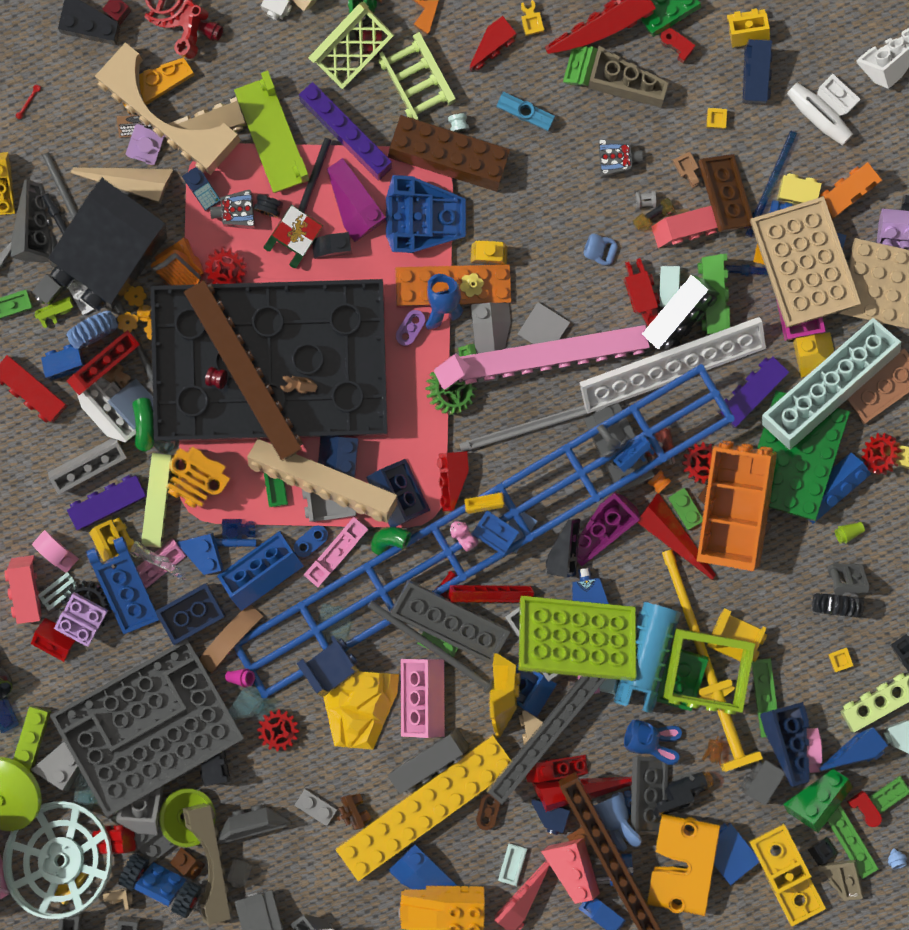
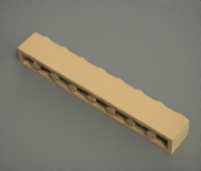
(323, 481)

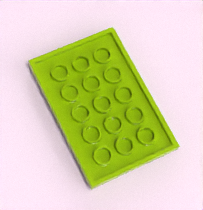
(577, 638)

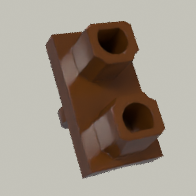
(350, 813)

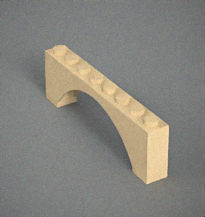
(204, 146)

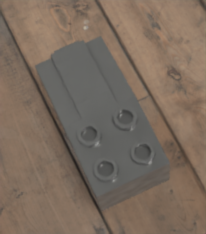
(618, 431)
(259, 912)

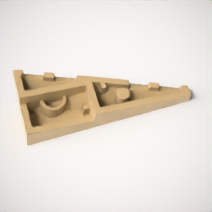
(140, 182)

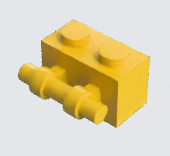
(748, 26)
(105, 534)

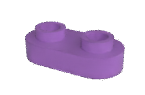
(410, 328)

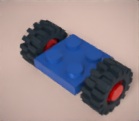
(160, 884)

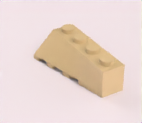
(222, 113)

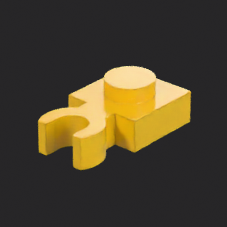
(531, 21)

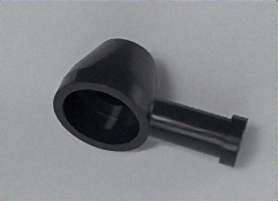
(354, 34)

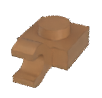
(686, 166)
(116, 373)
(301, 384)

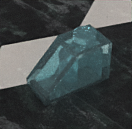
(246, 705)

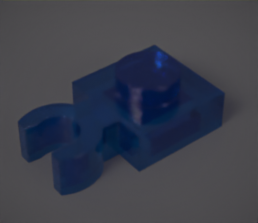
(235, 529)

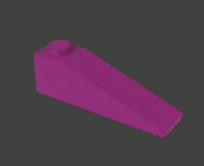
(355, 204)
(607, 523)

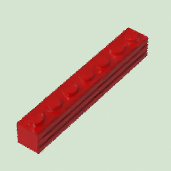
(489, 593)

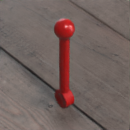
(36, 88)

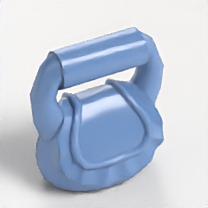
(595, 248)

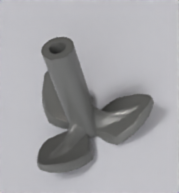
(612, 444)

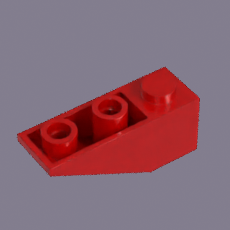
(495, 38)
(453, 473)
(557, 768)

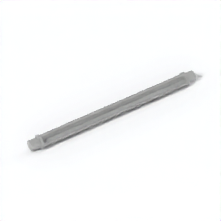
(523, 428)

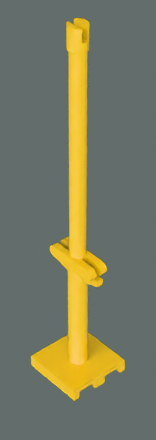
(715, 690)

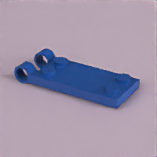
(124, 588)

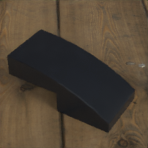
(901, 649)

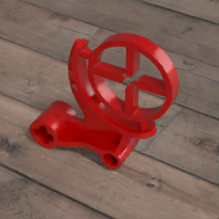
(187, 17)

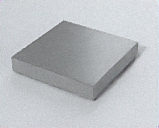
(543, 325)

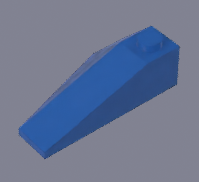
(418, 870)

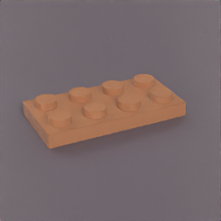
(882, 389)

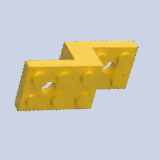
(787, 875)

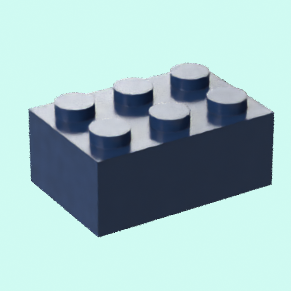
(190, 613)

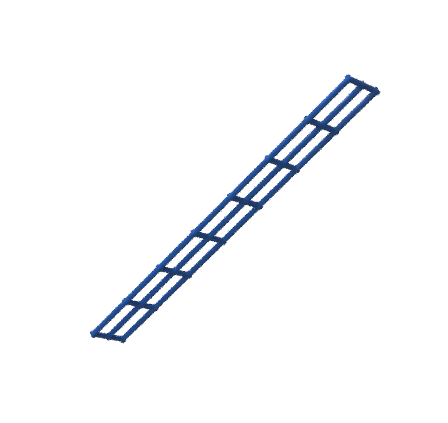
(514, 512)

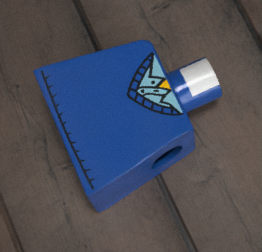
(588, 590)

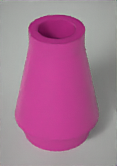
(240, 677)

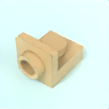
(116, 895)

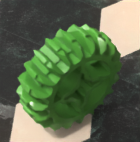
(452, 395)

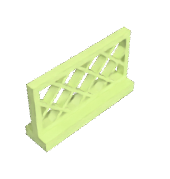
(337, 37)

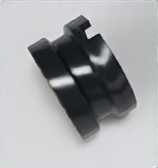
(268, 206)

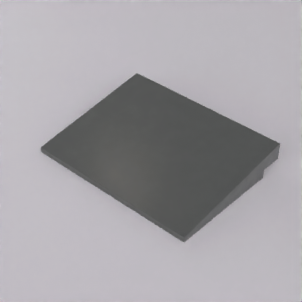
(146, 727)

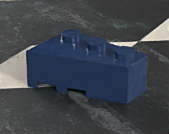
(757, 72)

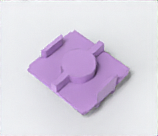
(144, 145)

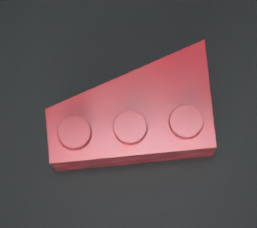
(685, 226)
(23, 590)
(573, 868)

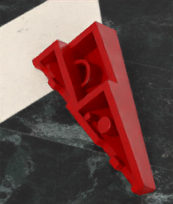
(664, 526)
(553, 797)

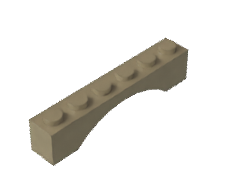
(214, 901)

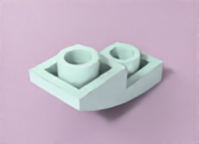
(669, 283)

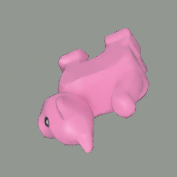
(461, 532)

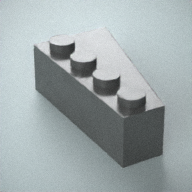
(429, 761)

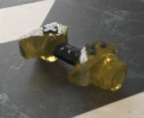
(645, 221)

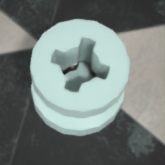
(458, 122)

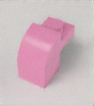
(54, 551)
(814, 750)

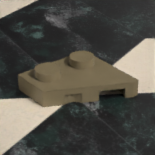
(844, 878)

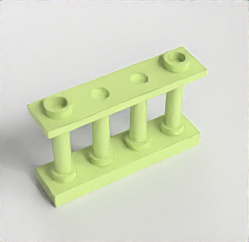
(426, 62)

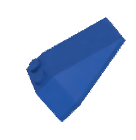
(422, 215)

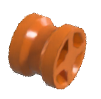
(659, 481)

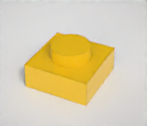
(716, 118)
(840, 659)

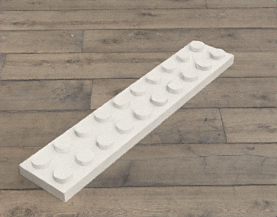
(670, 364)

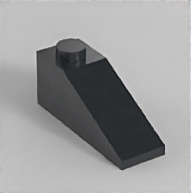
(564, 553)

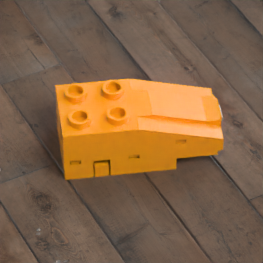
(442, 908)

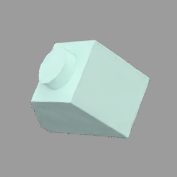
(898, 735)

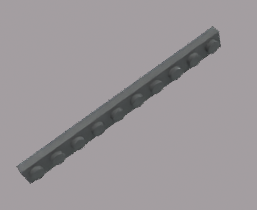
(544, 737)

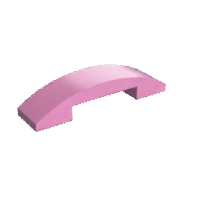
(336, 552)

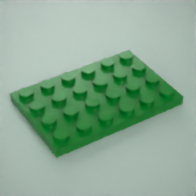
(805, 469)

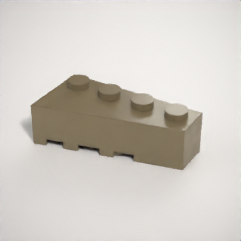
(625, 80)

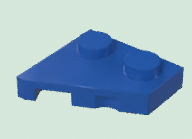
(203, 553)

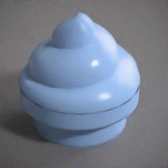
(897, 859)

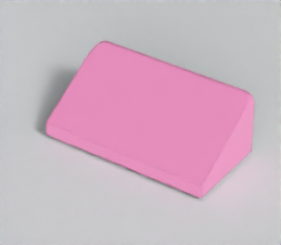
(451, 370)

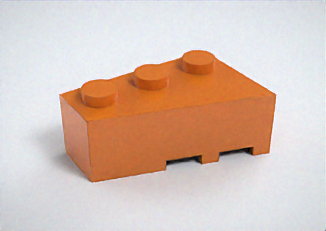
(851, 189)

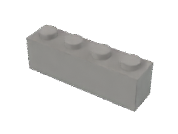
(86, 465)

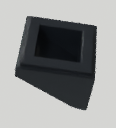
(822, 851)

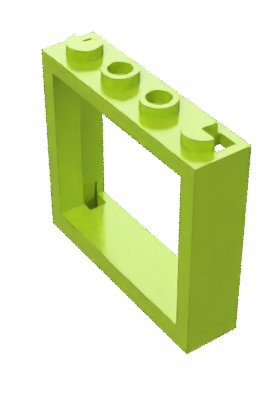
(743, 675)

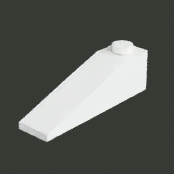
(887, 63)

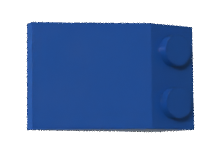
(861, 747)

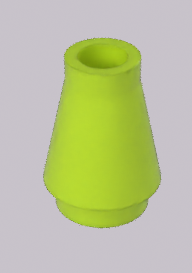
(848, 532)

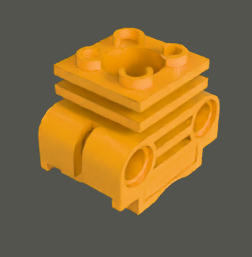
(195, 477)

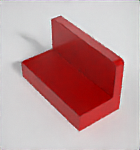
(52, 641)

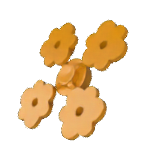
(143, 312)

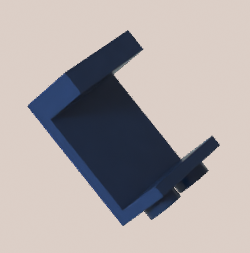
(329, 667)

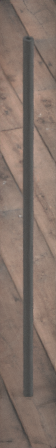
(72, 210)

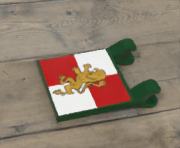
(295, 232)

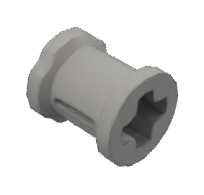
(652, 202)

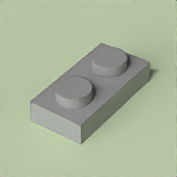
(315, 807)

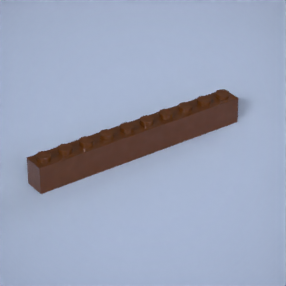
(243, 371)
(608, 853)

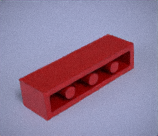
(103, 362)
(31, 390)

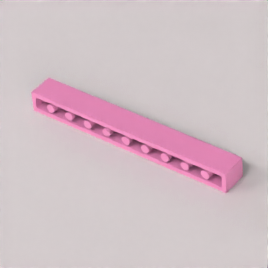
(556, 352)

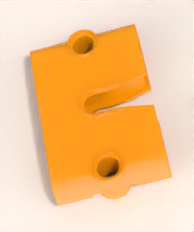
(686, 884)

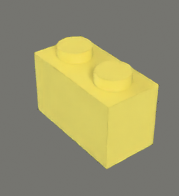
(798, 190)

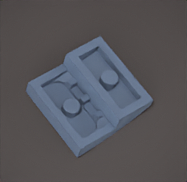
(125, 397)

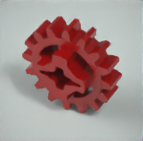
(227, 262)
(889, 449)
(695, 455)
(286, 733)

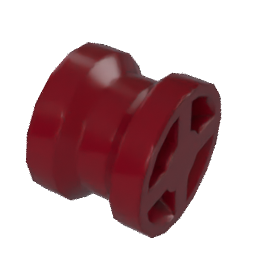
(216, 377)

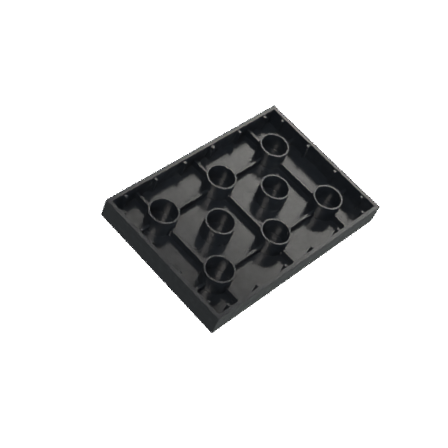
(291, 329)

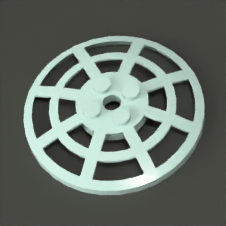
(48, 863)

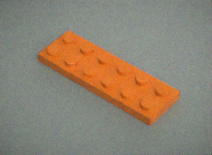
(413, 283)

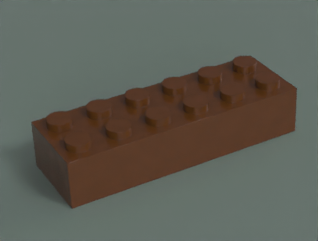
(448, 153)

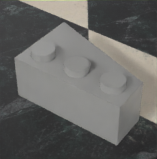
(58, 768)

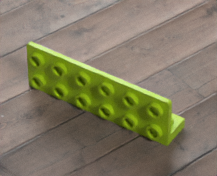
(271, 134)

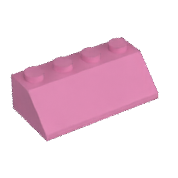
(422, 698)

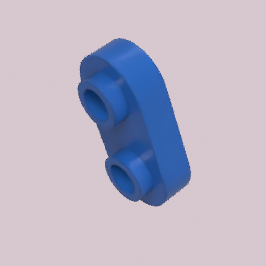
(310, 540)

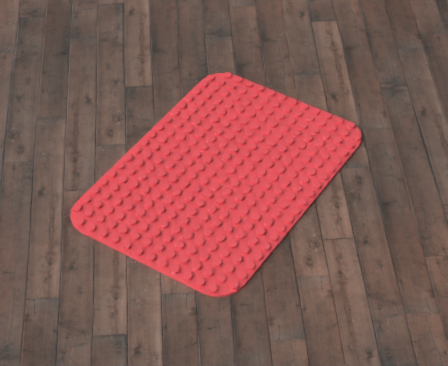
(414, 425)

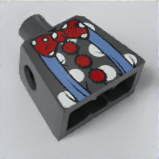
(616, 157)
(235, 210)

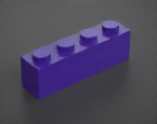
(755, 389)
(107, 502)

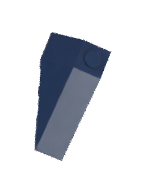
(788, 737)

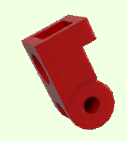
(675, 41)
(870, 813)

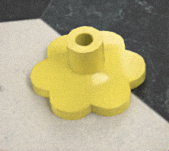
(468, 288)

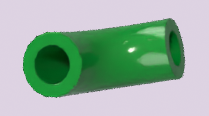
(144, 424)
(390, 537)

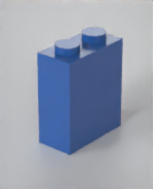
(733, 854)

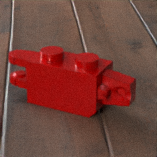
(641, 293)

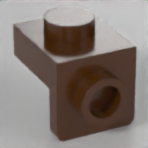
(187, 864)

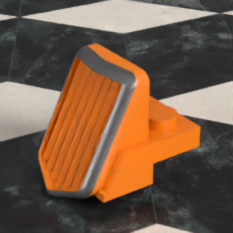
(178, 265)

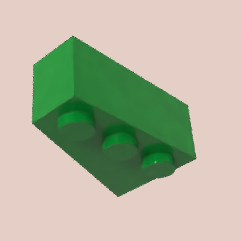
(819, 800)

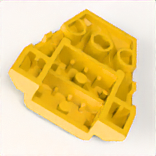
(360, 708)

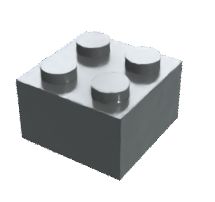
(762, 781)

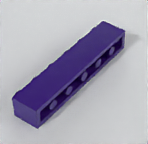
(345, 131)

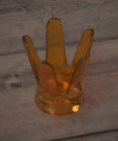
(716, 748)

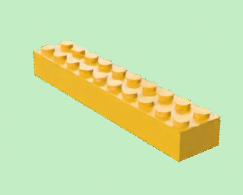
(424, 808)

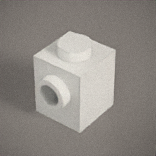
(276, 8)

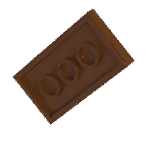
(726, 192)

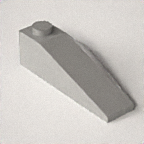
(490, 327)

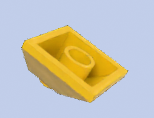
(812, 351)

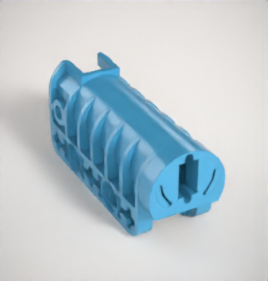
(653, 641)

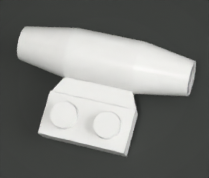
(826, 107)

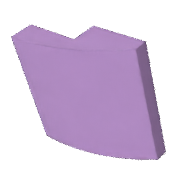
(81, 619)

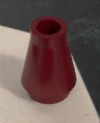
(210, 29)

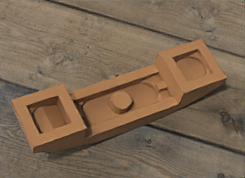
(230, 637)

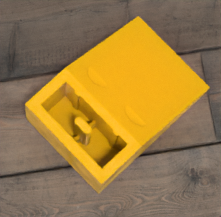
(6, 187)

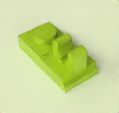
(62, 306)

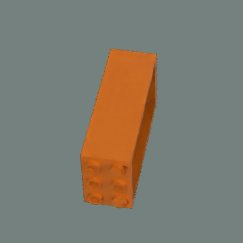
(736, 505)

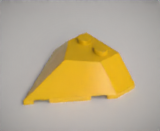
(505, 693)

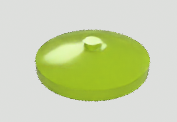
(18, 795)

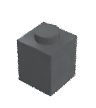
(47, 290)

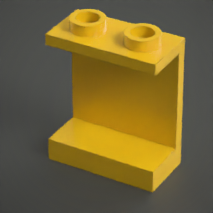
(734, 628)

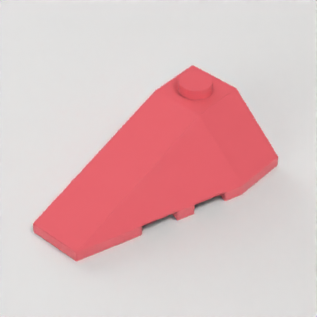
(516, 909)

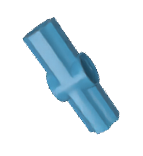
(537, 116)

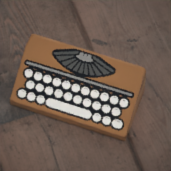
(127, 123)

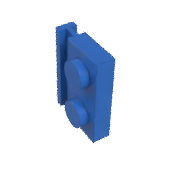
(495, 532)

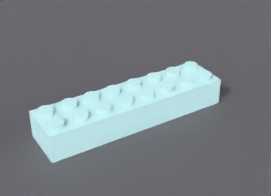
(831, 383)

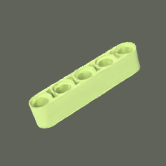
(155, 502)

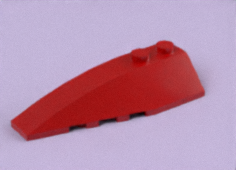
(613, 18)

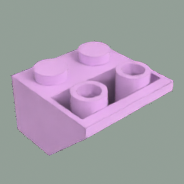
(894, 228)

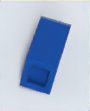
(602, 914)

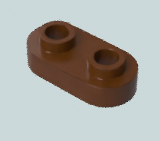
(487, 810)

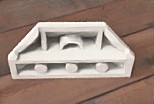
(95, 404)

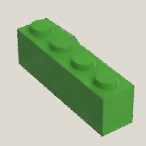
(713, 272)

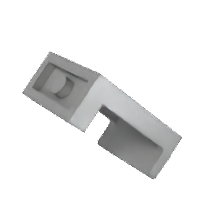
(322, 509)

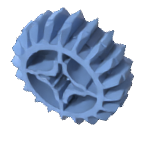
(92, 329)

